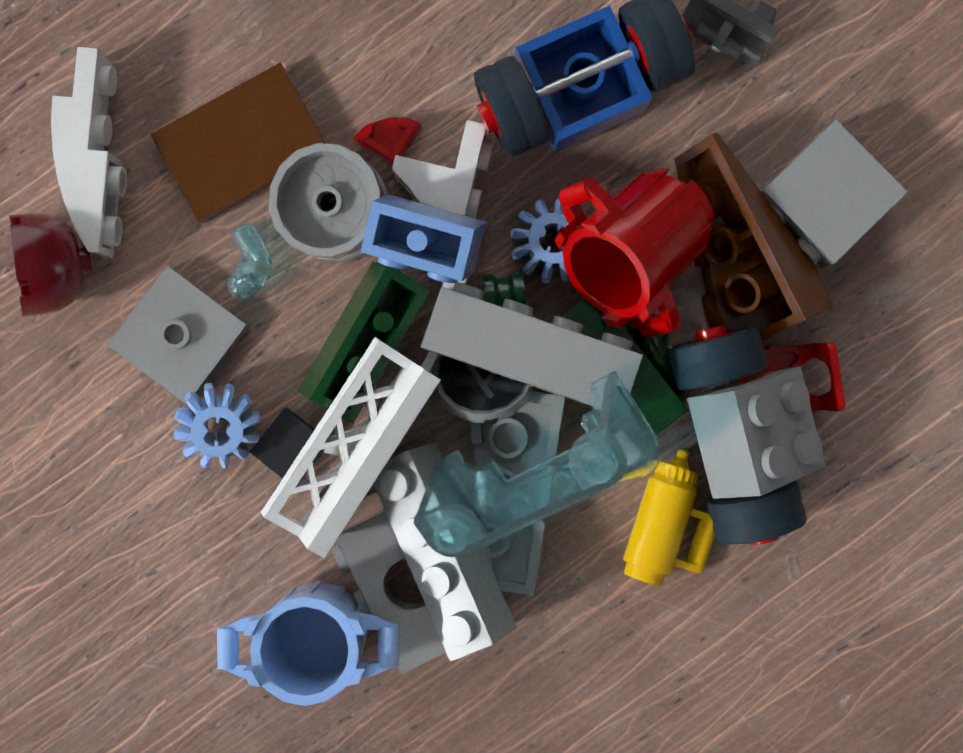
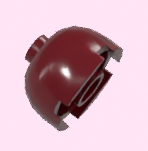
(47, 263)

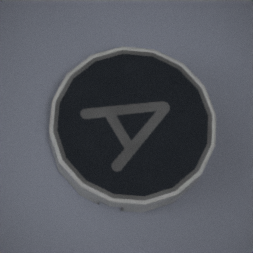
(478, 393)

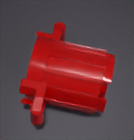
(634, 246)

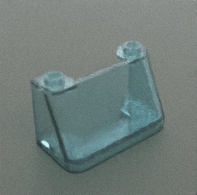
(479, 507)

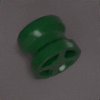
(504, 288)

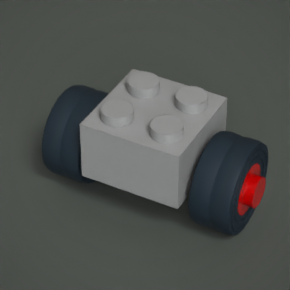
(750, 433)

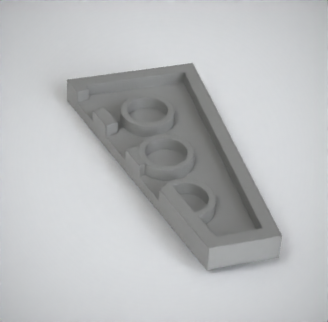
(516, 446)

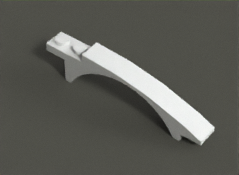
(446, 190)

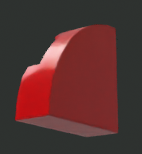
(388, 137)

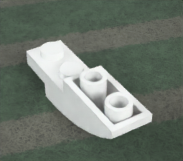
(87, 174)

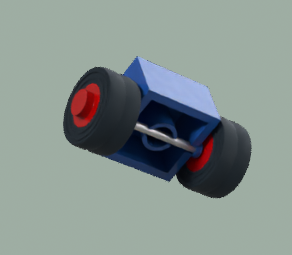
(584, 76)

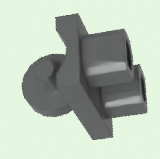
(732, 28)

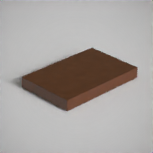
(236, 142)

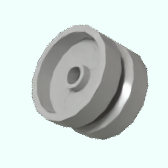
(302, 194)

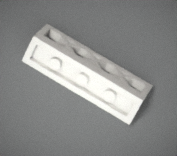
(364, 458)

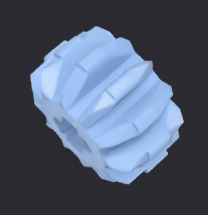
(535, 235)
(214, 444)

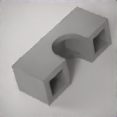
(369, 552)

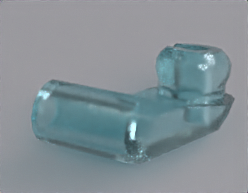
(253, 265)

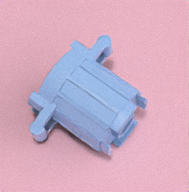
(308, 645)

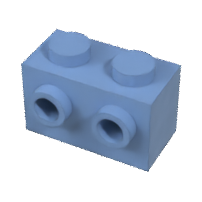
(423, 238)

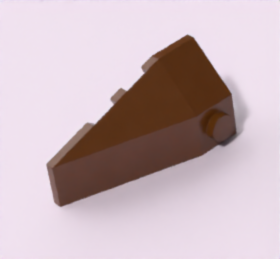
(752, 260)

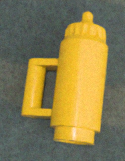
(662, 524)

